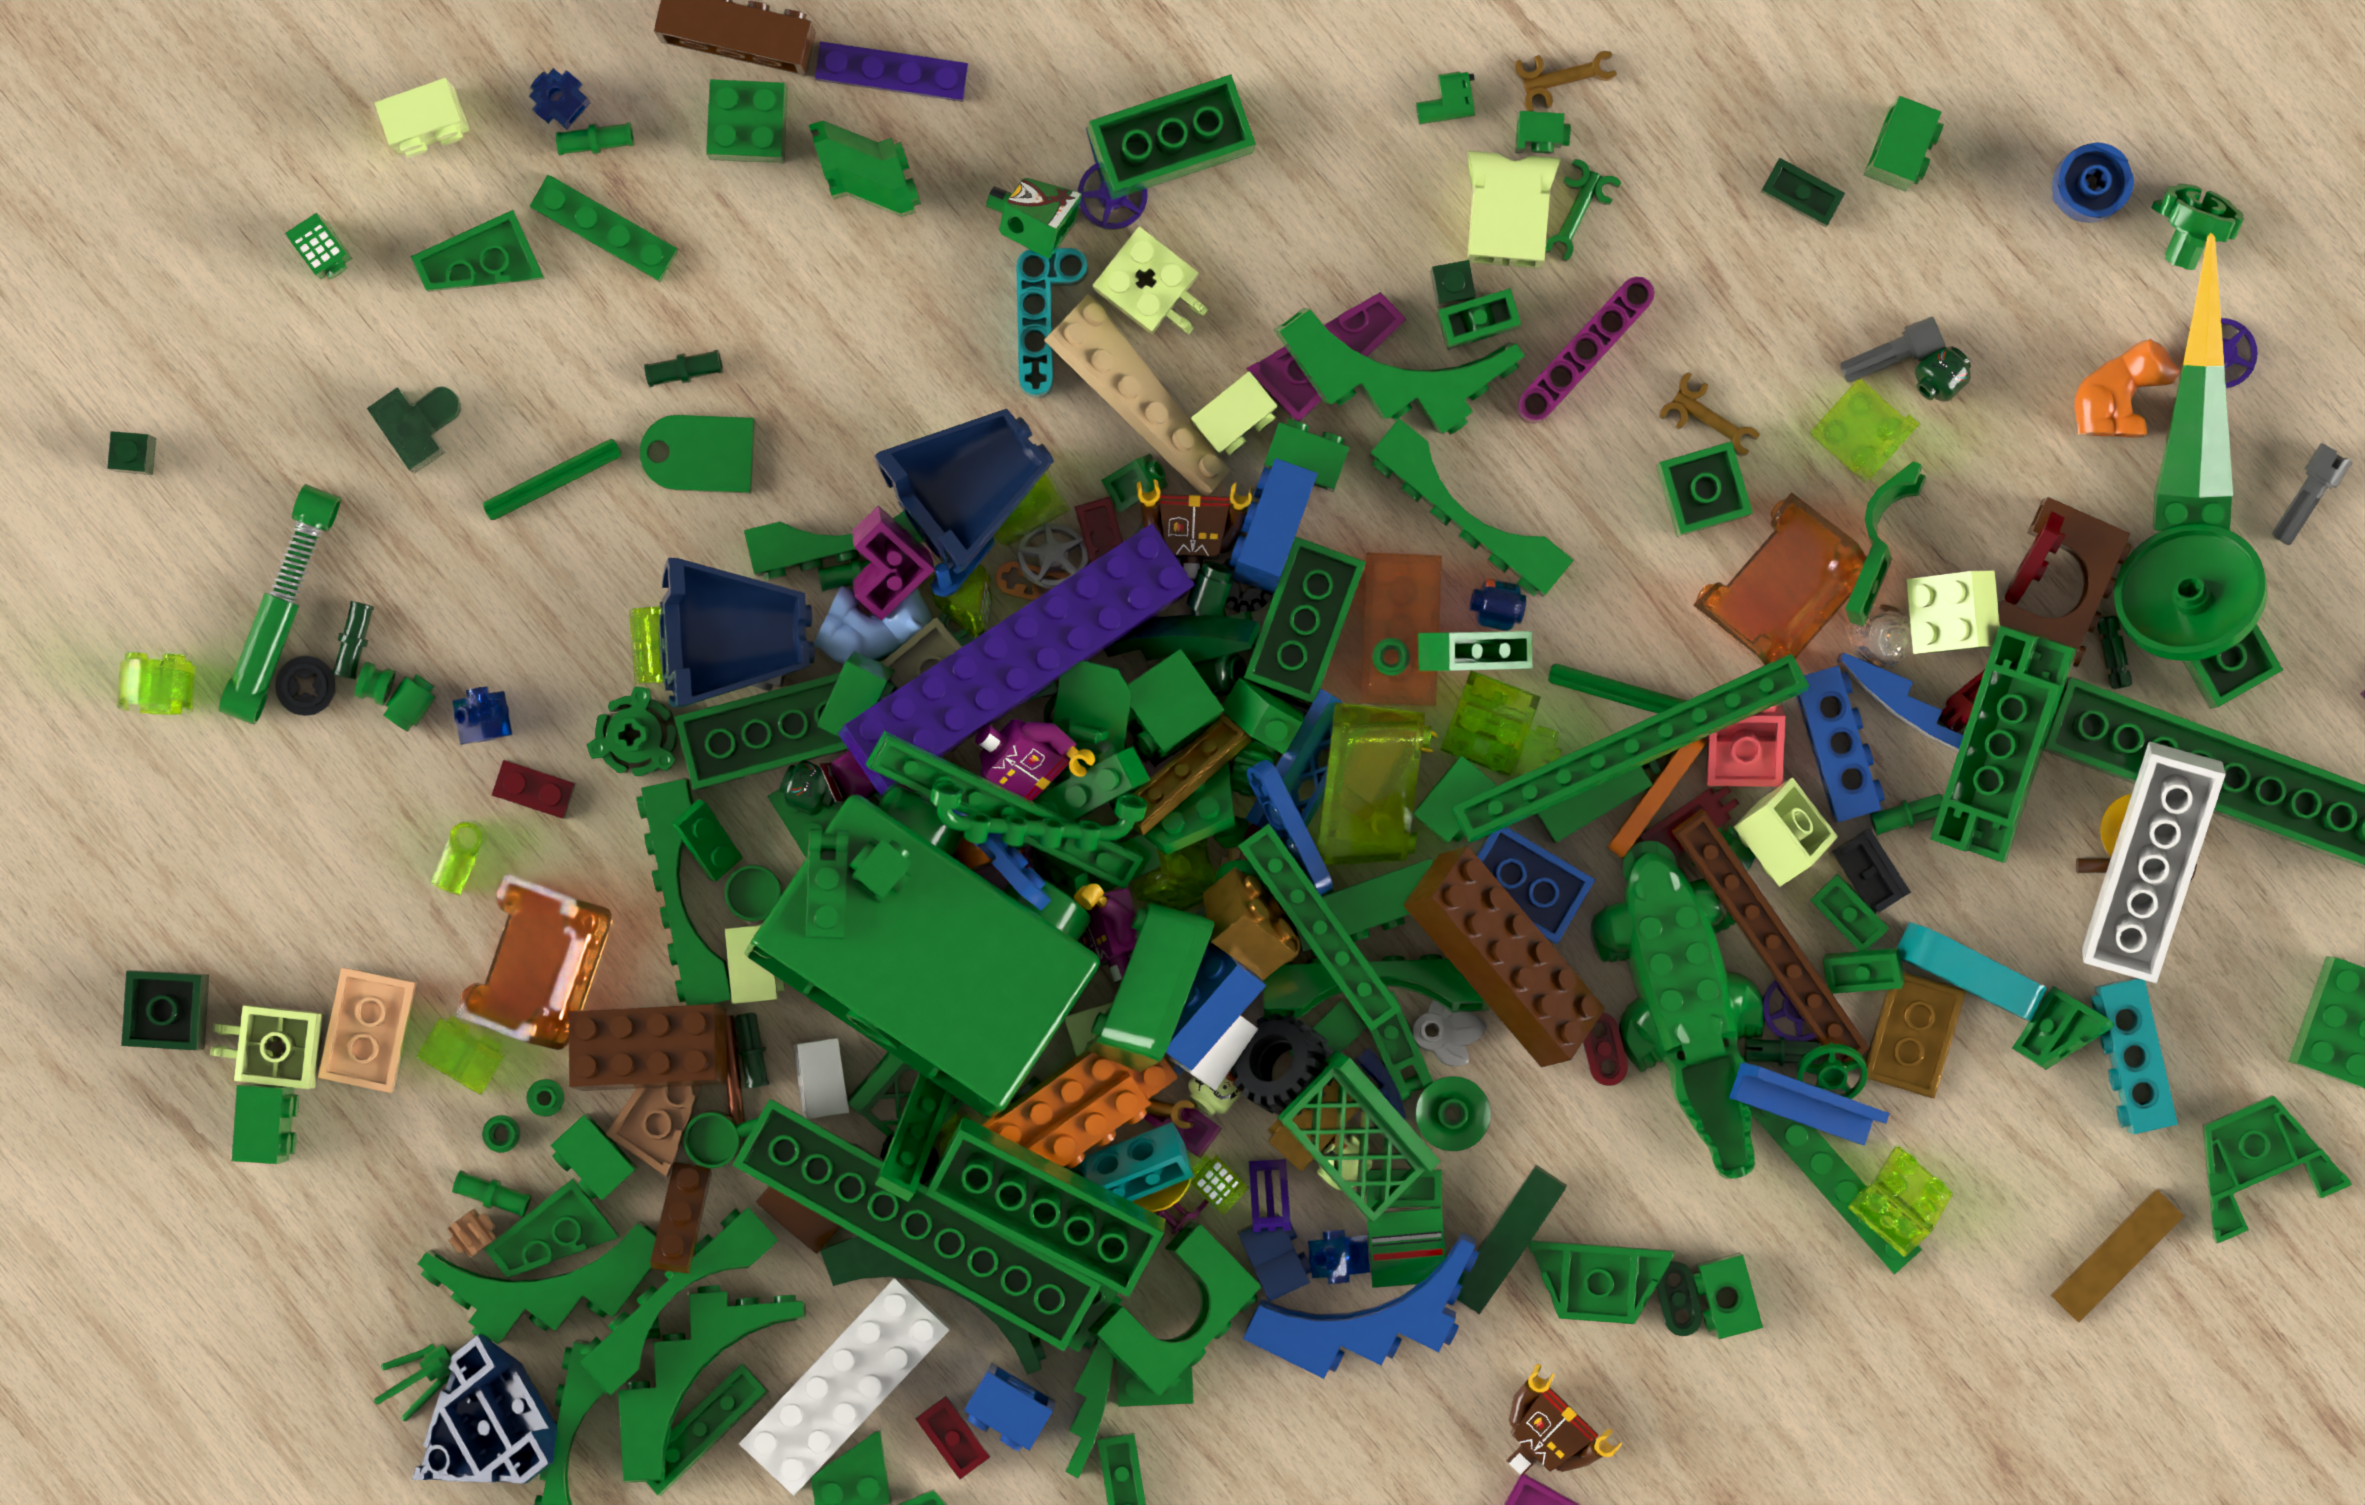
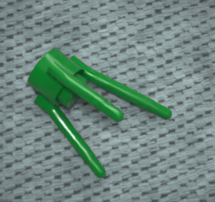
(433, 1366)

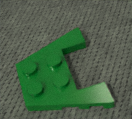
(1198, 816)
(2256, 1146)

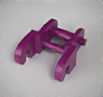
(1178, 1225)

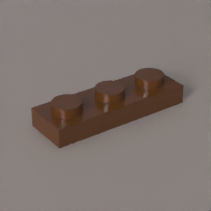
(681, 1218)

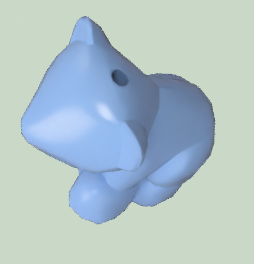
(851, 630)

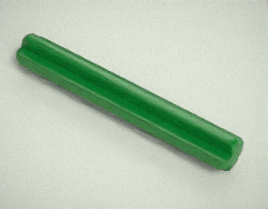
(552, 479)
(1611, 689)

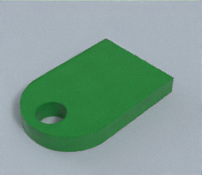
(703, 453)

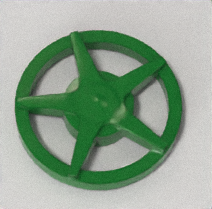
(1833, 1072)

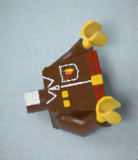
(1195, 524)
(1552, 1430)

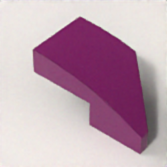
(1196, 1138)

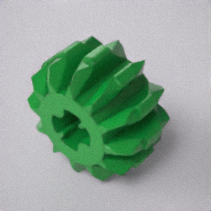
(1246, 758)

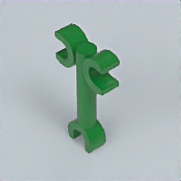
(1590, 184)

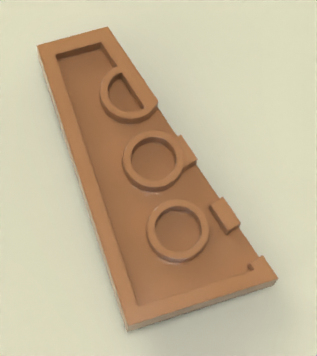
(655, 1124)

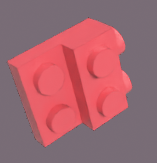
(1748, 751)

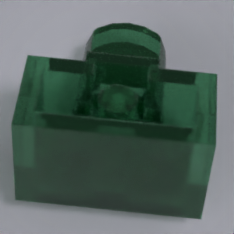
(412, 425)

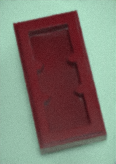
(1098, 527)

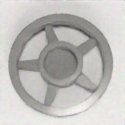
(1051, 554)

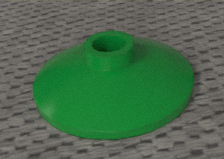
(1458, 1133)

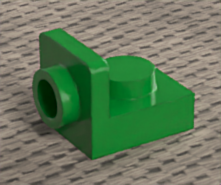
(1123, 482)

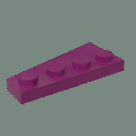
(1360, 328)

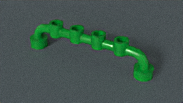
(1013, 828)

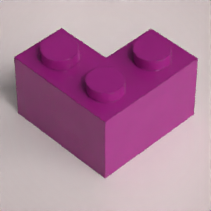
(896, 564)

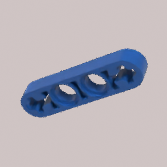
(1288, 823)

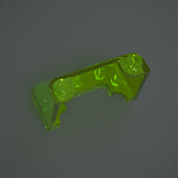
(1371, 784)

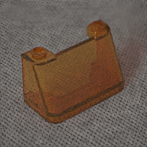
(1786, 586)
(539, 964)

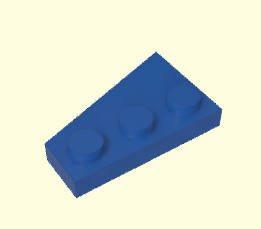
(1011, 866)

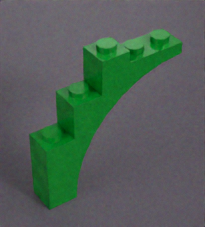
(1438, 393)
(551, 1300)
(715, 1326)

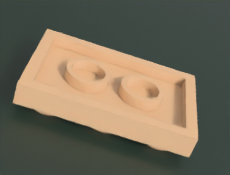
(367, 1030)

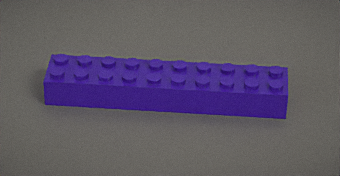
(1024, 652)

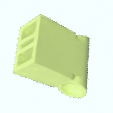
(1509, 209)

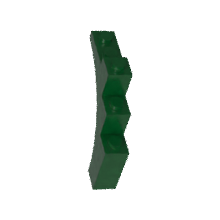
(860, 1259)

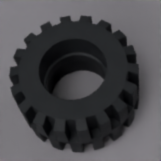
(1257, 1060)

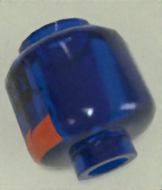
(1498, 604)

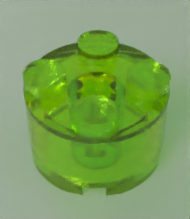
(156, 684)

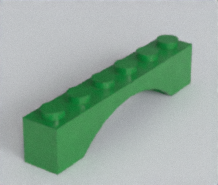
(1409, 459)
(784, 547)
(701, 970)
(1300, 987)
(619, 1354)
(574, 1401)

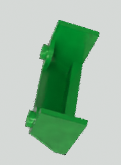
(1152, 988)

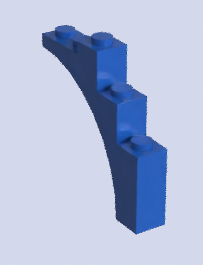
(1419, 1314)

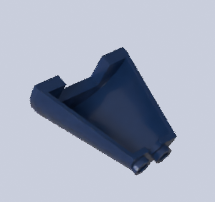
(964, 482)
(727, 632)

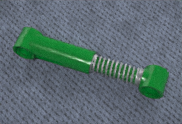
(248, 688)

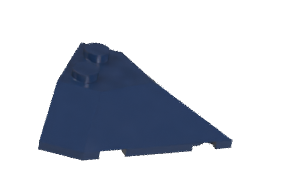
(487, 1421)

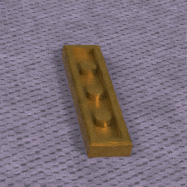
(1190, 770)
(2117, 1255)

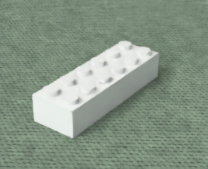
(2153, 862)
(845, 1385)

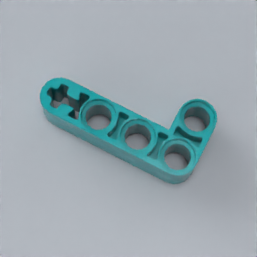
(1041, 322)
(1970, 971)

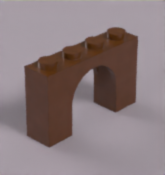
(2097, 551)

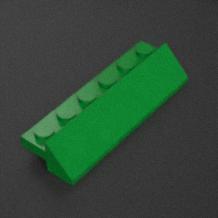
(2003, 743)

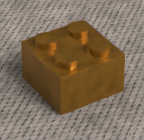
(1249, 923)

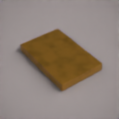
(1914, 1035)

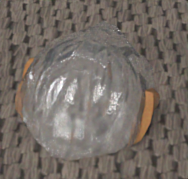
(1883, 639)

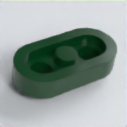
(1679, 1297)

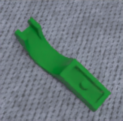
(1904, 484)

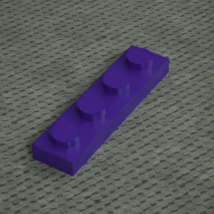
(891, 71)

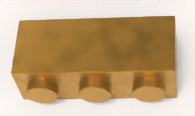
(1288, 1144)

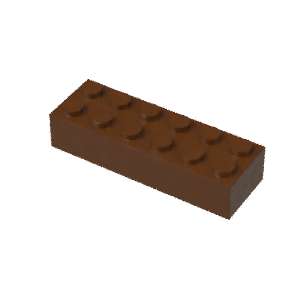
(1504, 956)

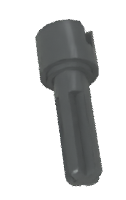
(1918, 342)
(2323, 471)

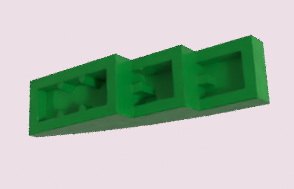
(1094, 1385)

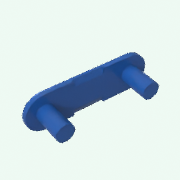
(948, 582)

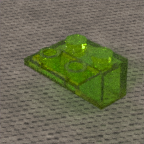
(1490, 723)

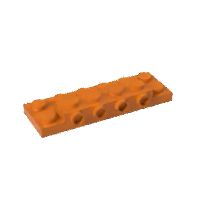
(1080, 1107)

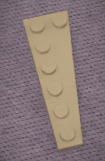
(1119, 375)

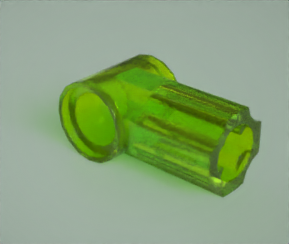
(457, 859)

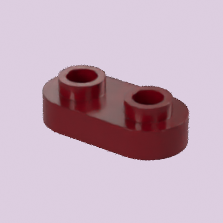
(1604, 1048)

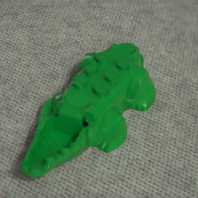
(1683, 996)

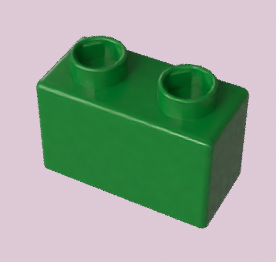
(943, 971)

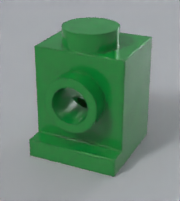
(1541, 131)

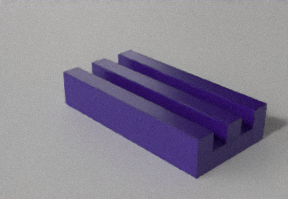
(1270, 1221)

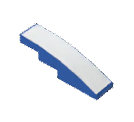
(1892, 693)

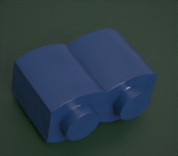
(1275, 1260)

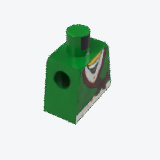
(1036, 214)

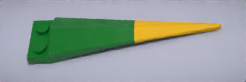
(2196, 460)

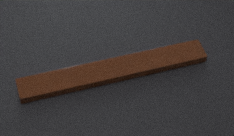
(1767, 934)

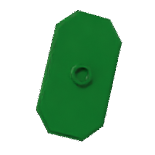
(1093, 709)

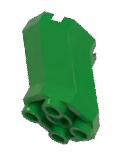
(865, 169)

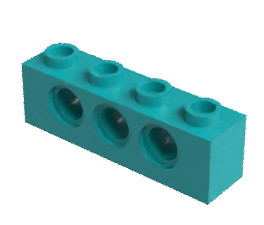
(2158, 1109)
(1139, 1164)

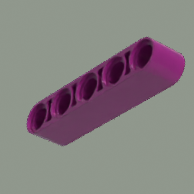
(1591, 332)

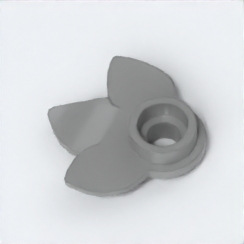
(1454, 1033)

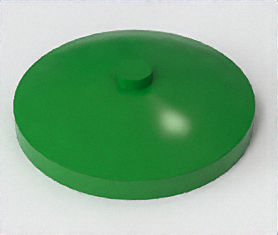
(2190, 592)

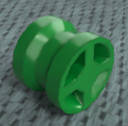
(374, 683)

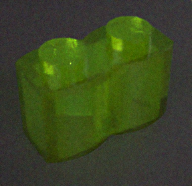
(461, 1054)

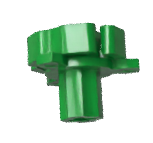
(2195, 221)
(643, 748)

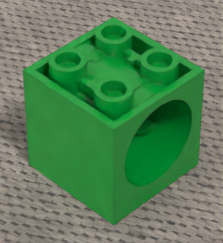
(1170, 708)

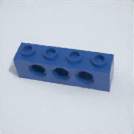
(1842, 802)

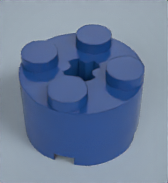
(2113, 177)

